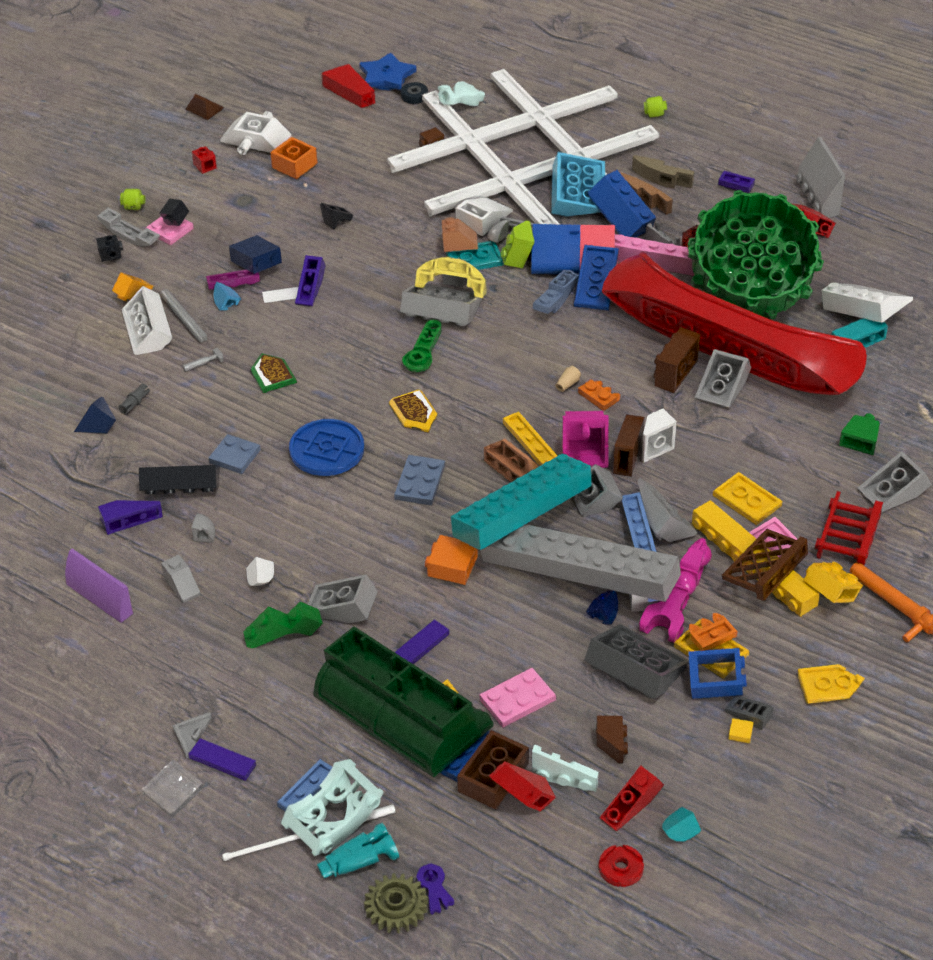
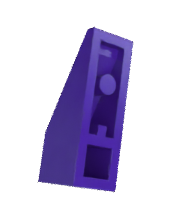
(310, 280)
(127, 513)

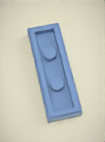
(305, 785)

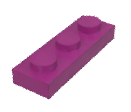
(233, 279)

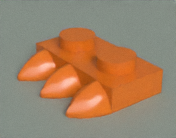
(598, 395)
(712, 633)

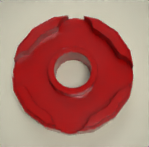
(621, 876)

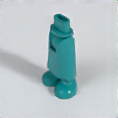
(359, 852)

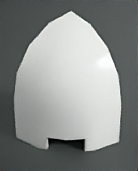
(260, 572)

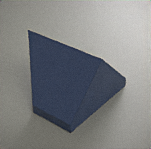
(97, 418)

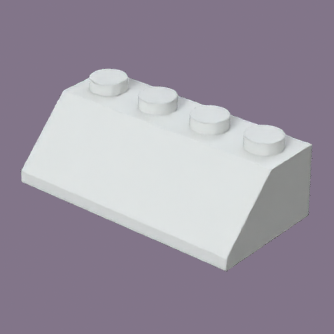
(146, 322)

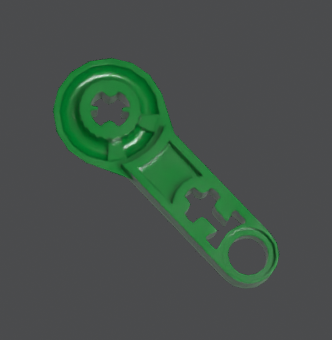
(420, 357)

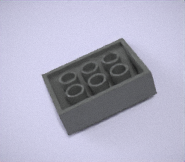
(635, 660)

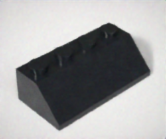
(179, 477)

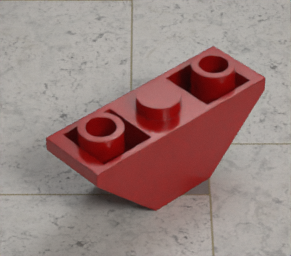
(825, 224)

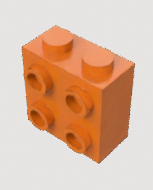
(451, 560)

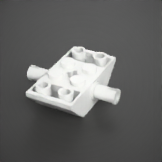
(256, 132)

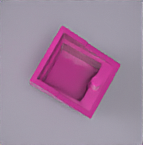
(586, 437)

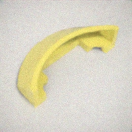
(452, 267)

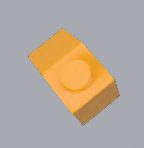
(128, 286)

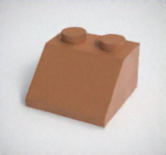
(458, 235)

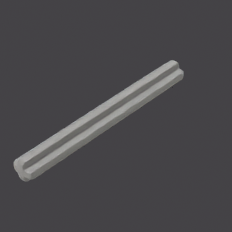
(183, 315)

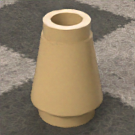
(568, 378)

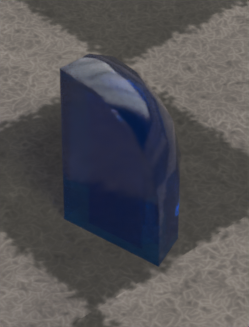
(604, 607)

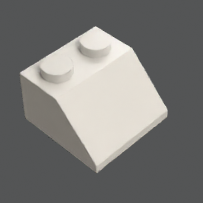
(658, 435)

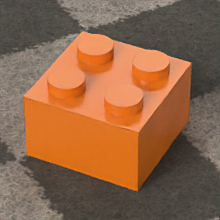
(294, 157)

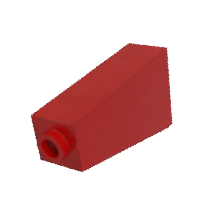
(349, 85)

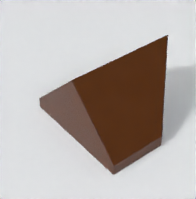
(203, 107)

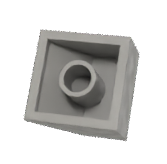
(600, 496)

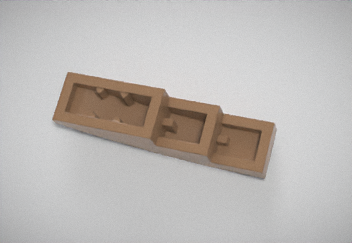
(649, 194)

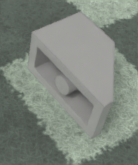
(180, 578)

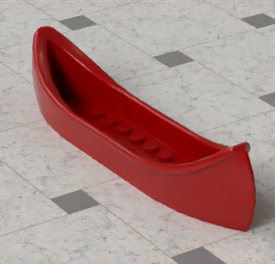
(775, 350)

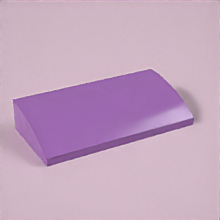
(98, 586)

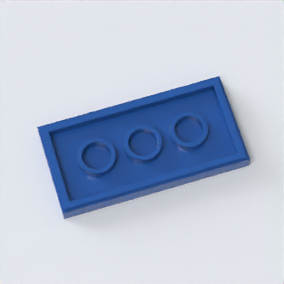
(594, 269)

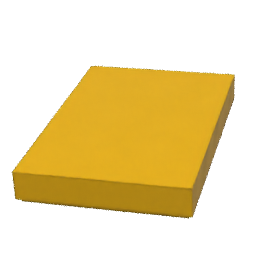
(747, 498)
(686, 645)

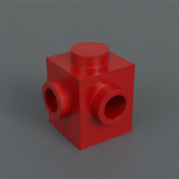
(204, 159)

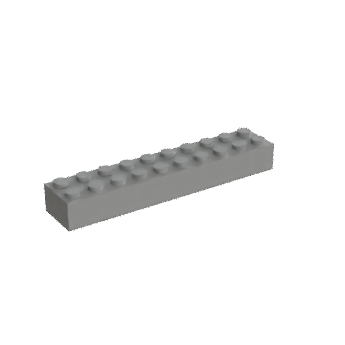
(586, 561)

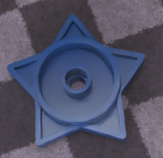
(387, 72)

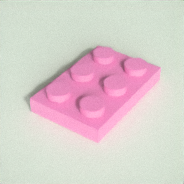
(517, 697)

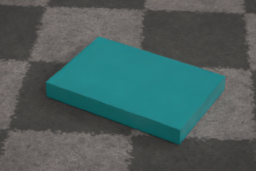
(482, 258)

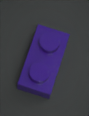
(736, 181)

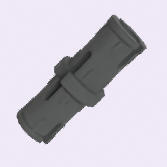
(134, 398)

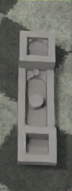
(126, 231)

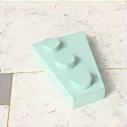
(562, 772)

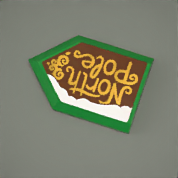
(272, 373)

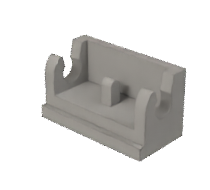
(655, 234)

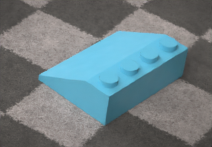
(571, 181)

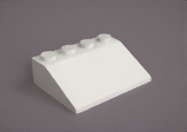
(862, 301)

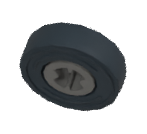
(413, 92)

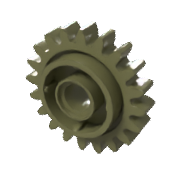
(411, 903)

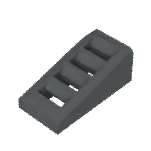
(763, 709)

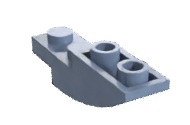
(557, 292)

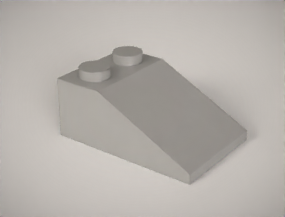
(723, 378)
(895, 482)
(344, 599)

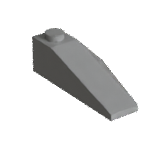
(662, 516)

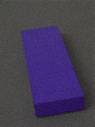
(423, 642)
(222, 759)

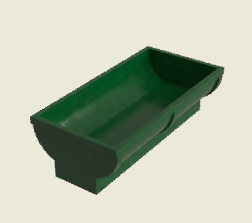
(398, 702)

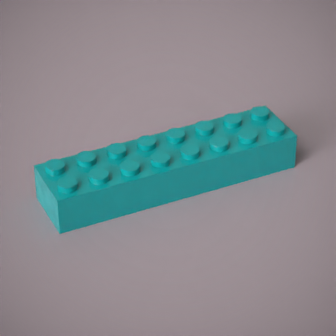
(521, 501)

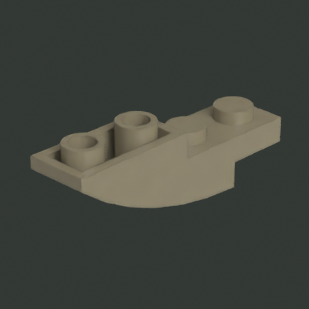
(661, 174)

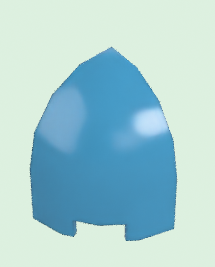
(225, 296)

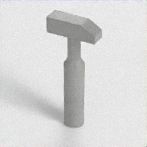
(199, 362)

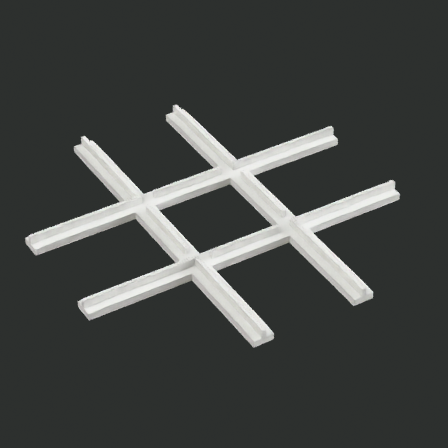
(503, 178)

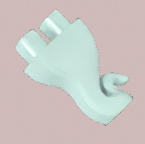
(461, 93)

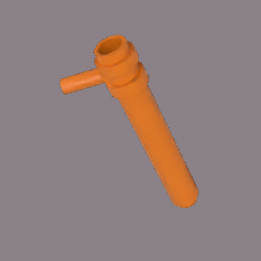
(919, 615)

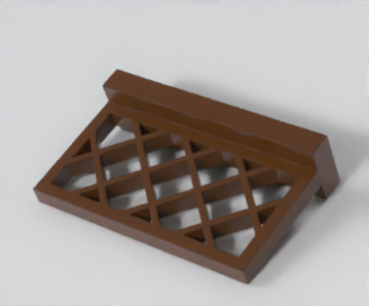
(779, 568)

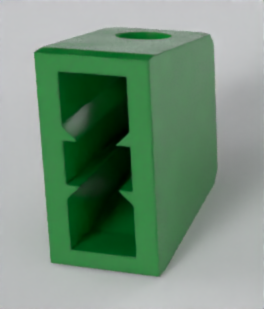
(861, 434)

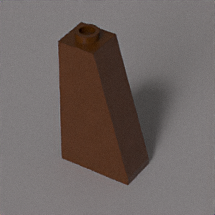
(628, 445)

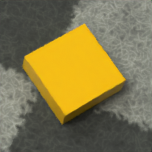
(741, 730)

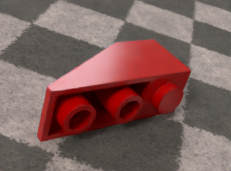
(524, 785)
(632, 798)

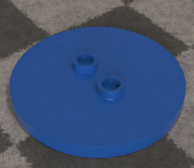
(326, 447)

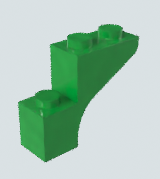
(275, 624)

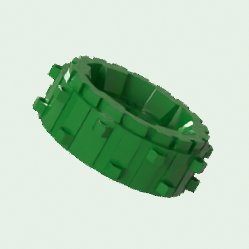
(755, 218)

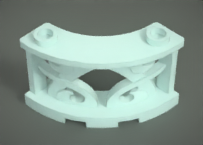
(337, 831)

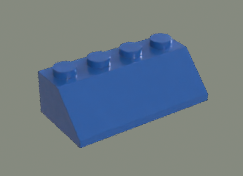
(621, 205)

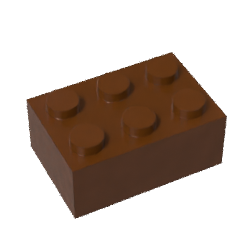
(676, 359)
(492, 752)

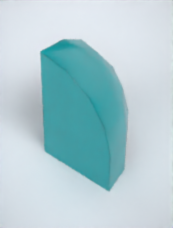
(681, 825)

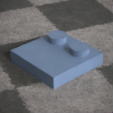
(234, 454)

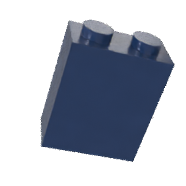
(255, 254)

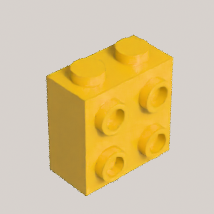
(833, 582)

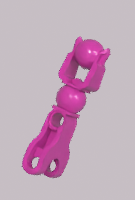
(670, 612)

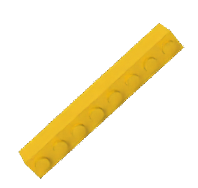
(735, 539)

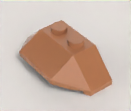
(508, 460)

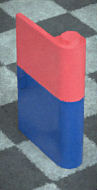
(562, 245)

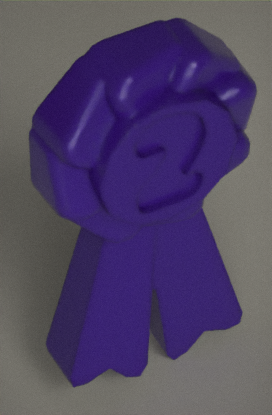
(431, 879)

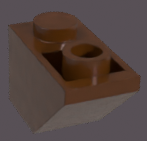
(611, 735)

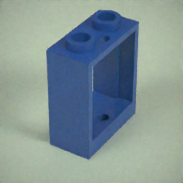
(720, 688)

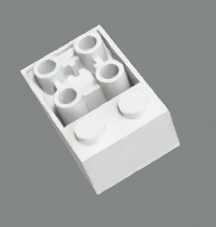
(481, 214)

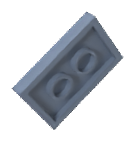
(419, 480)

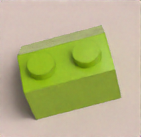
(518, 245)

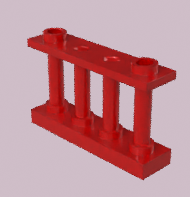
(865, 541)

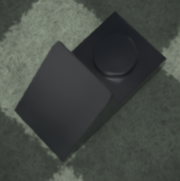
(332, 214)

